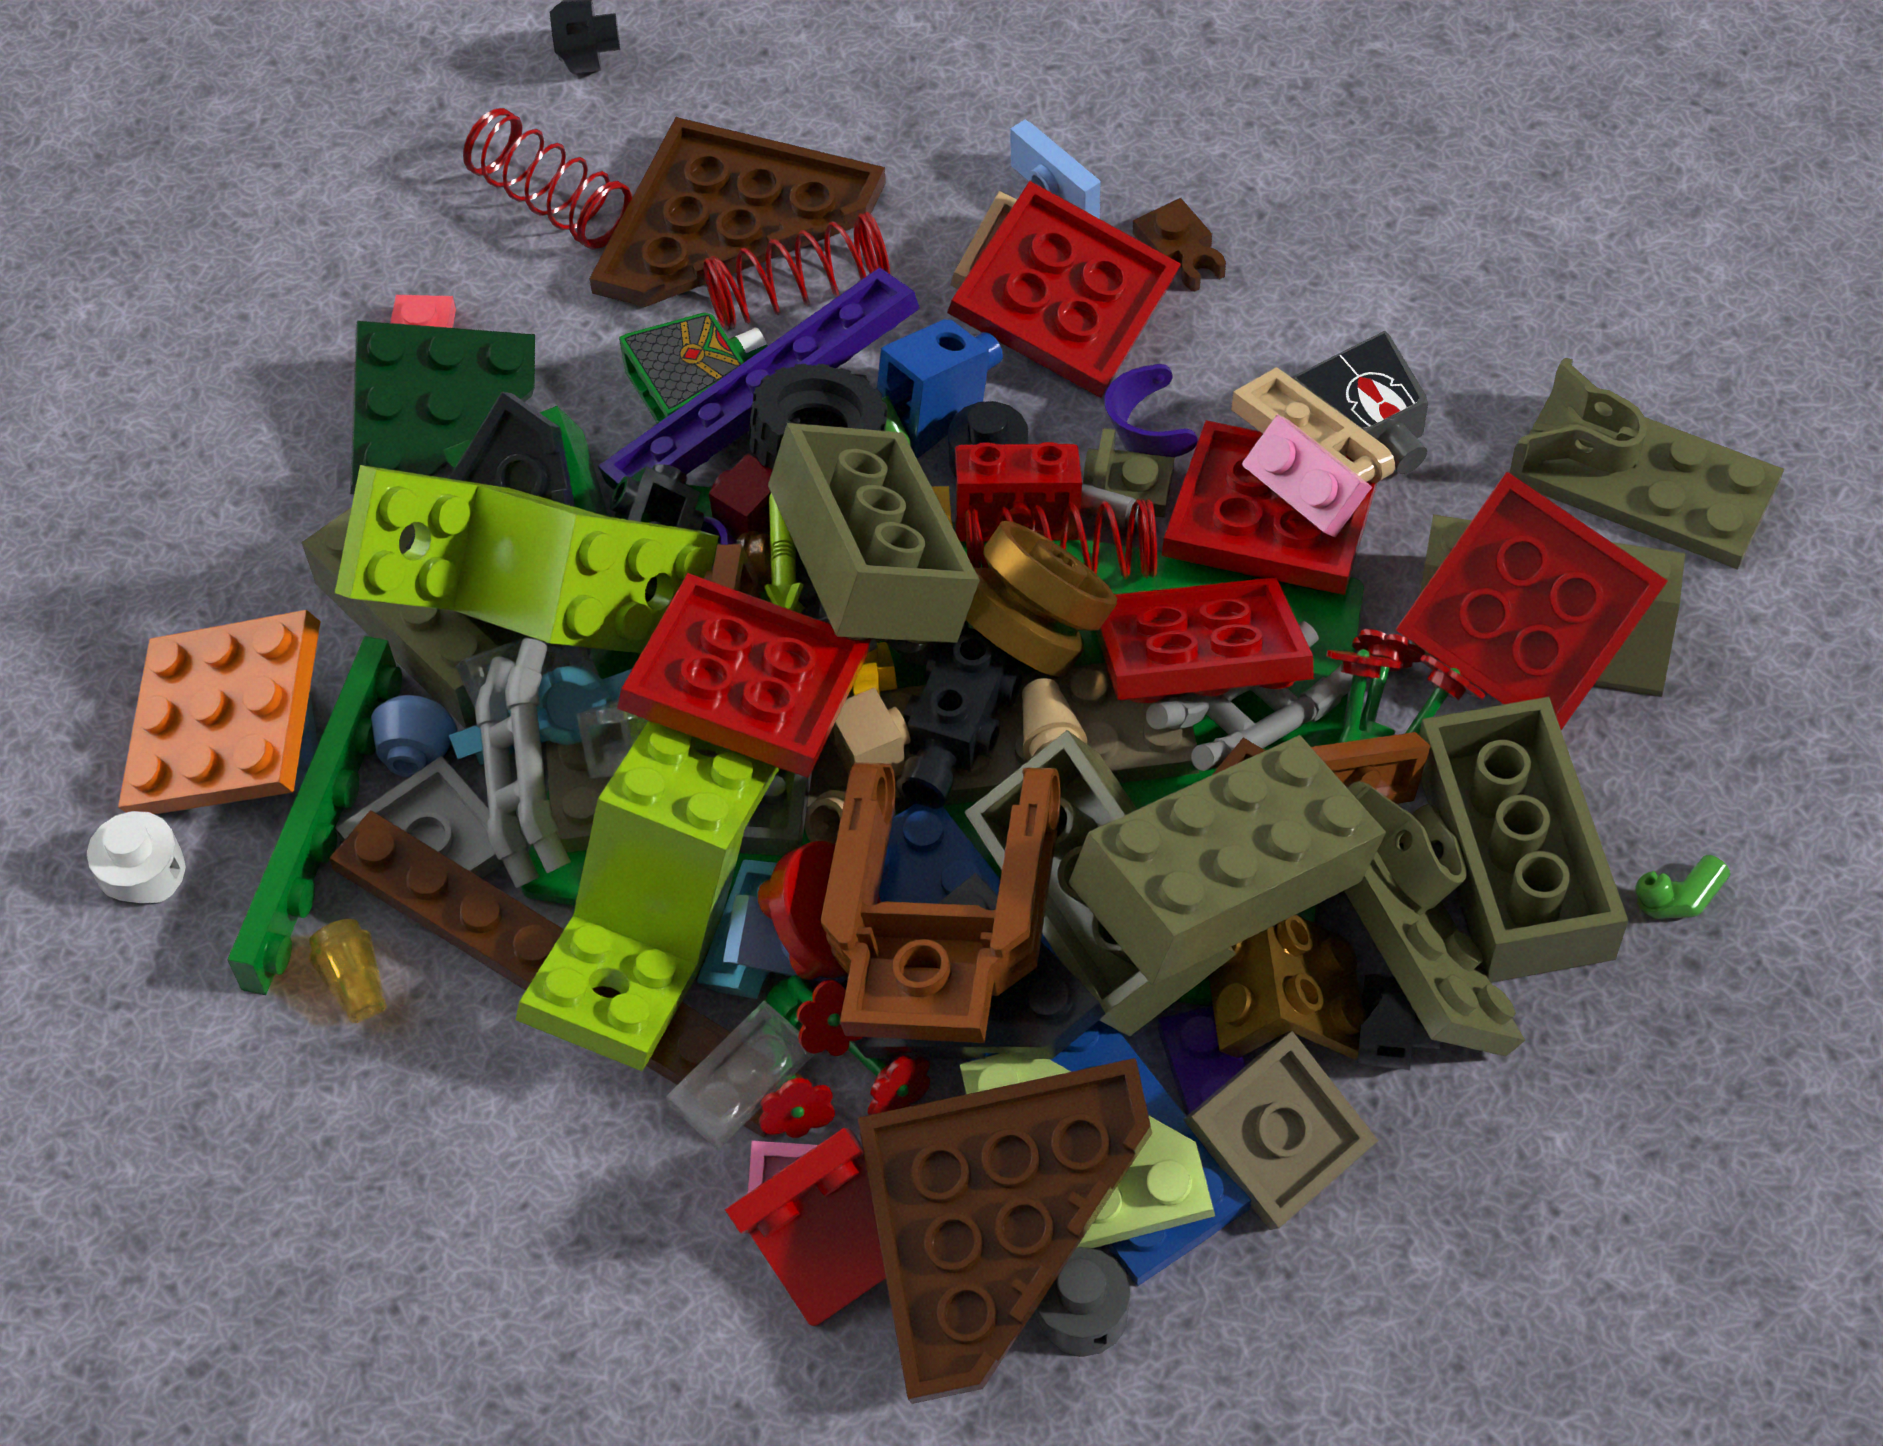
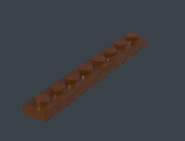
(493, 927)

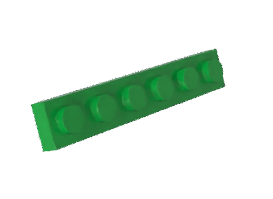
(310, 831)

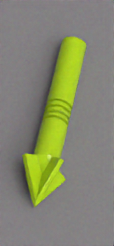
(784, 587)

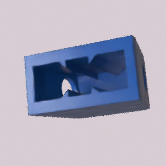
(935, 377)

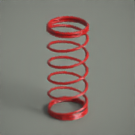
(504, 158)
(714, 269)
(1146, 530)

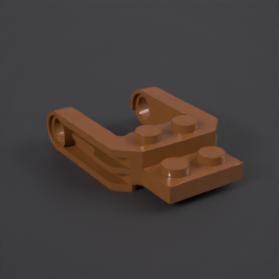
(932, 965)

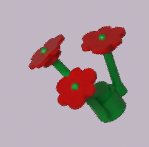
(1377, 657)
(817, 1018)

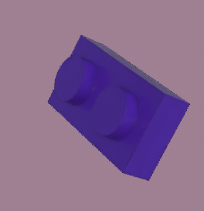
(1195, 1055)

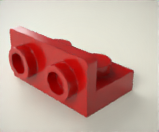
(1018, 480)

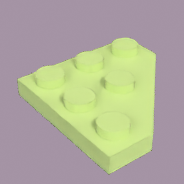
(1159, 1189)

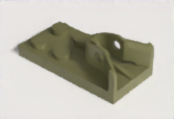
(1642, 473)
(1416, 934)

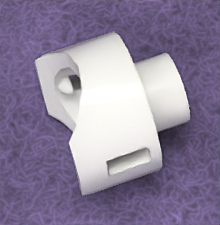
(136, 858)

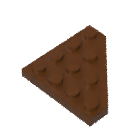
(720, 194)
(987, 1206)

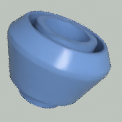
(411, 733)

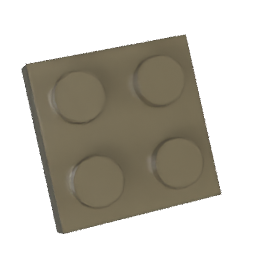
(1281, 1130)

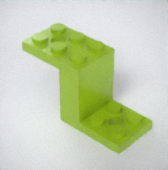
(515, 559)
(647, 894)

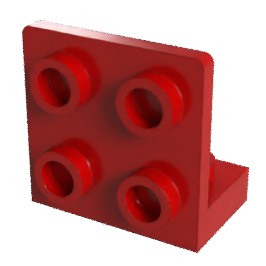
(817, 1227)

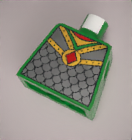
(683, 359)

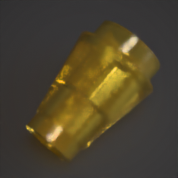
(349, 968)

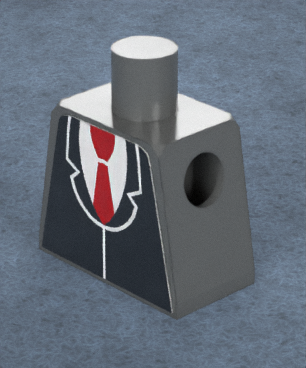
(1377, 394)

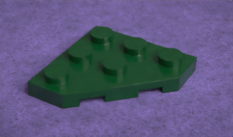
(429, 390)

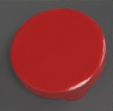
(795, 905)

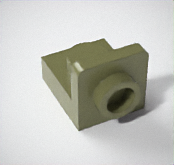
(1129, 472)

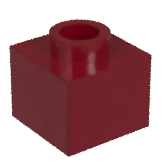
(742, 497)

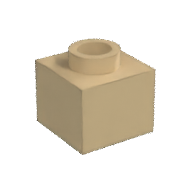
(870, 732)

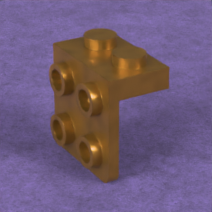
(1285, 982)

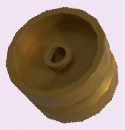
(1037, 599)

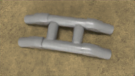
(516, 689)
(1288, 715)

